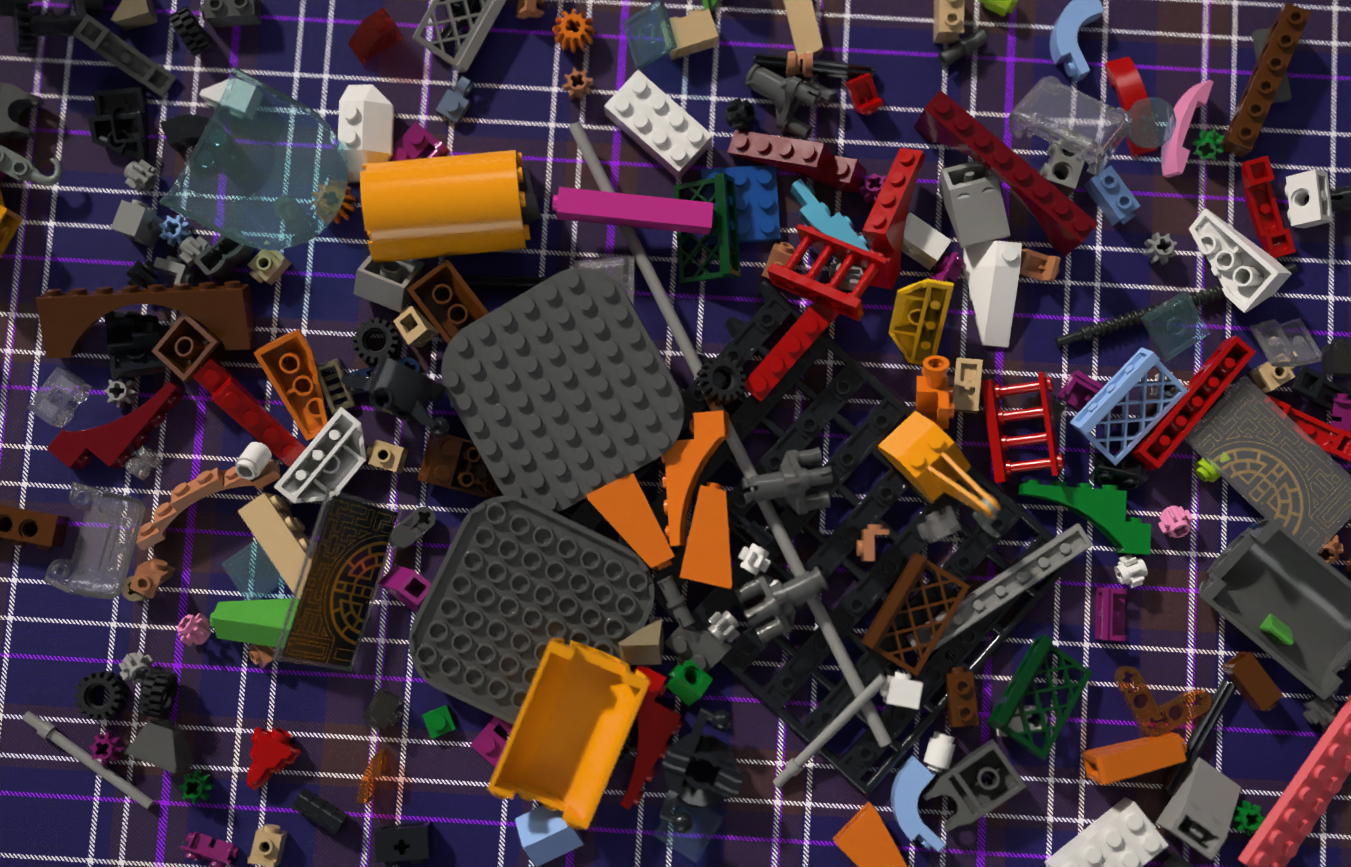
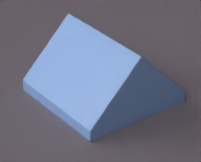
(546, 835)

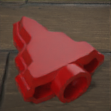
(270, 755)

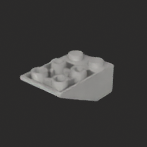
(973, 203)
(1202, 809)

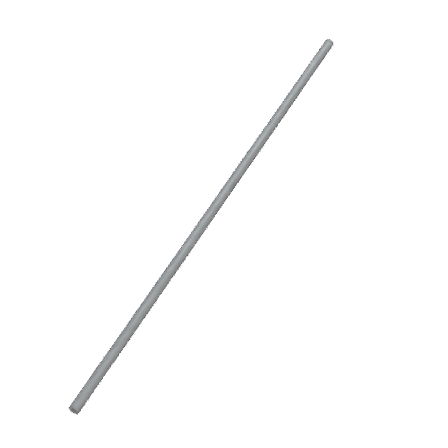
(734, 442)

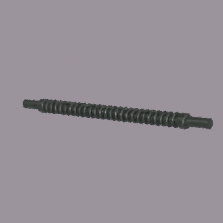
(1086, 333)

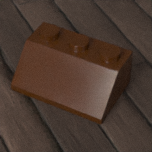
(447, 300)

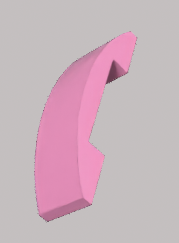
(1172, 153)

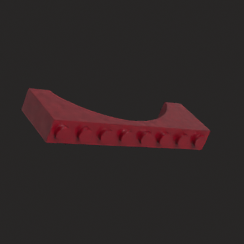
(1059, 217)

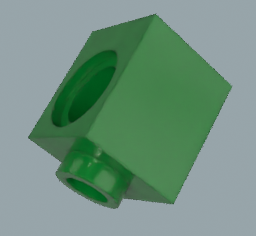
(688, 681)

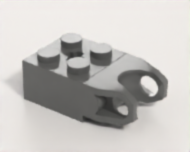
(12, 103)
(971, 795)

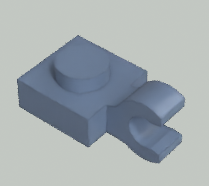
(454, 104)

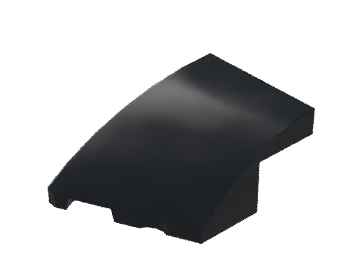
(121, 121)
(131, 344)

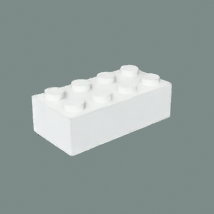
(658, 124)
(1114, 840)

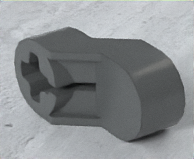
(401, 535)

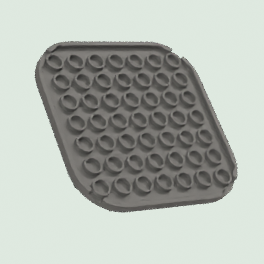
(563, 389)
(511, 588)

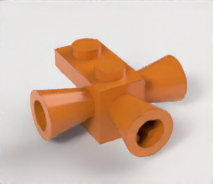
(933, 391)

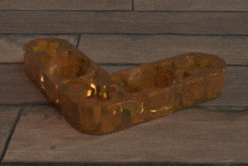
(1151, 710)

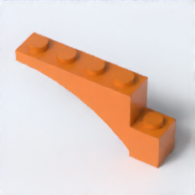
(684, 466)

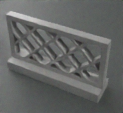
(472, 40)

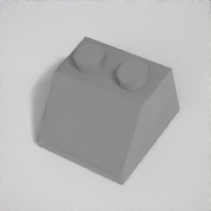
(387, 281)

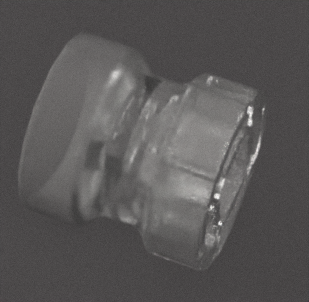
(143, 463)

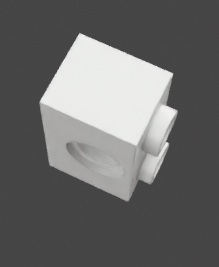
(1318, 208)

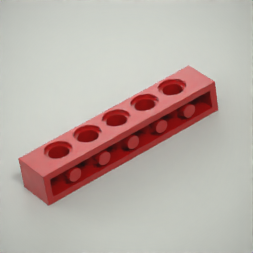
(1201, 394)

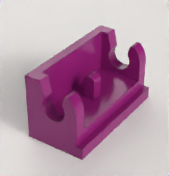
(1079, 390)
(1110, 614)

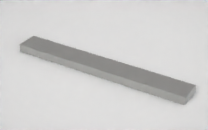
(1008, 585)

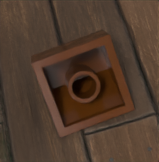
(186, 346)

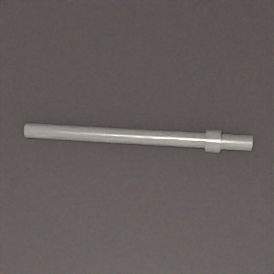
(48, 730)
(795, 765)

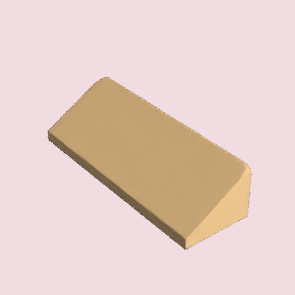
(803, 26)

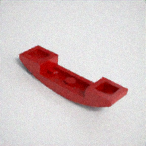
(1129, 89)
(1264, 208)
(1328, 437)

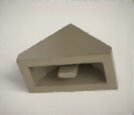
(134, 14)
(645, 645)

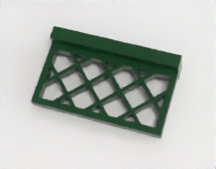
(726, 231)
(1018, 688)

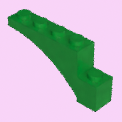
(1101, 507)

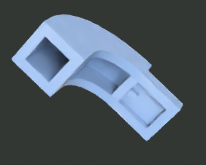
(1064, 36)
(905, 791)

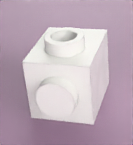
(902, 690)

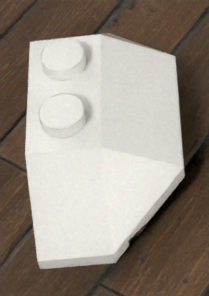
(365, 128)
(327, 461)

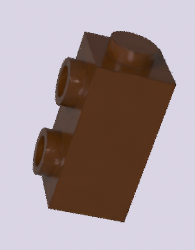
(1252, 681)
(961, 698)

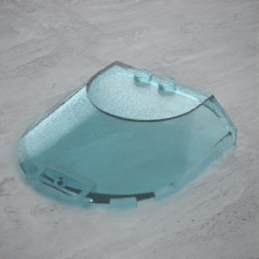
(262, 169)

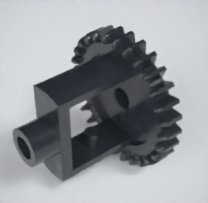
(27, 25)

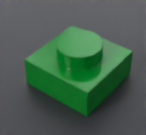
(439, 721)

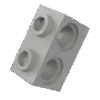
(1066, 165)

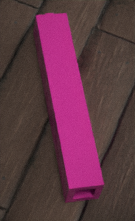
(633, 210)

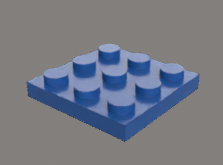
(754, 201)

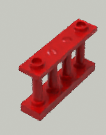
(828, 294)
(997, 418)

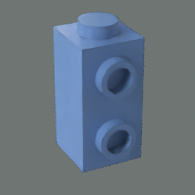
(1112, 196)

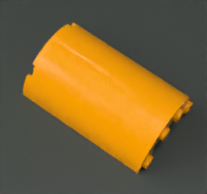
(444, 206)
(570, 730)

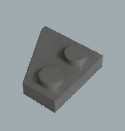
(697, 646)

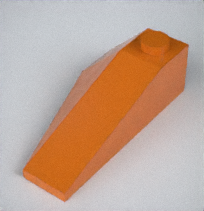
(294, 374)

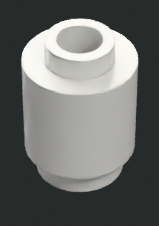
(253, 460)
(939, 752)

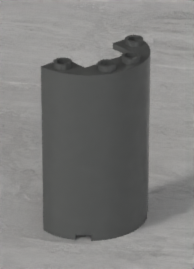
(1281, 576)

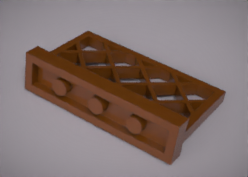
(896, 600)

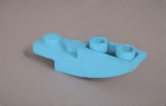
(817, 216)

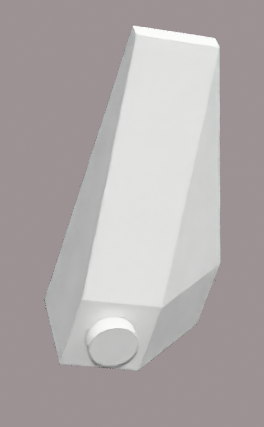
(1241, 266)
(993, 279)

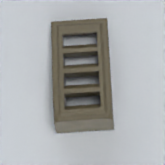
(336, 363)

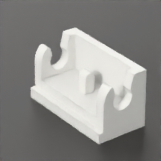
(923, 242)

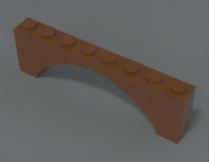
(71, 315)

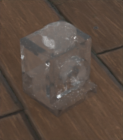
(938, 525)

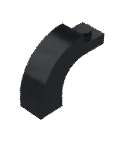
(184, 130)

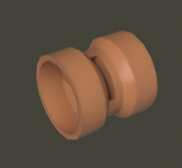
(793, 64)

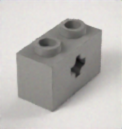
(137, 223)

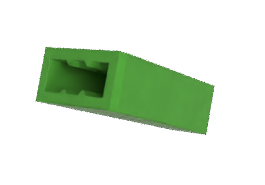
(250, 620)

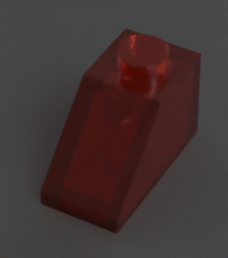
(374, 36)

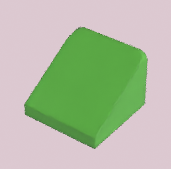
(1277, 630)

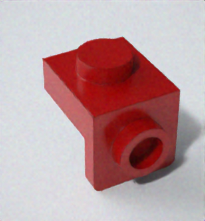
(864, 94)

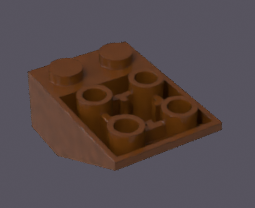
(457, 466)

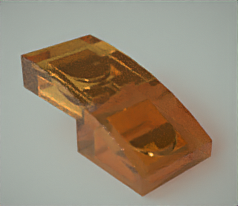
(375, 768)

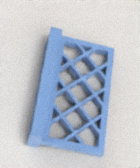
(1118, 388)

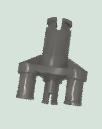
(788, 96)
(792, 482)
(779, 600)

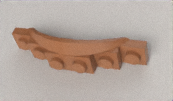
(189, 493)

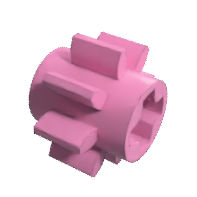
(1175, 521)
(194, 629)

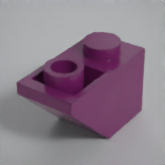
(406, 586)

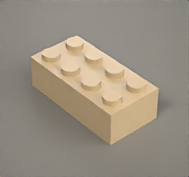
(278, 534)

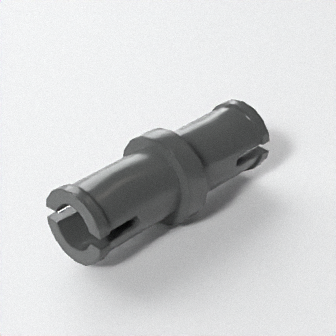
(963, 48)
(676, 601)

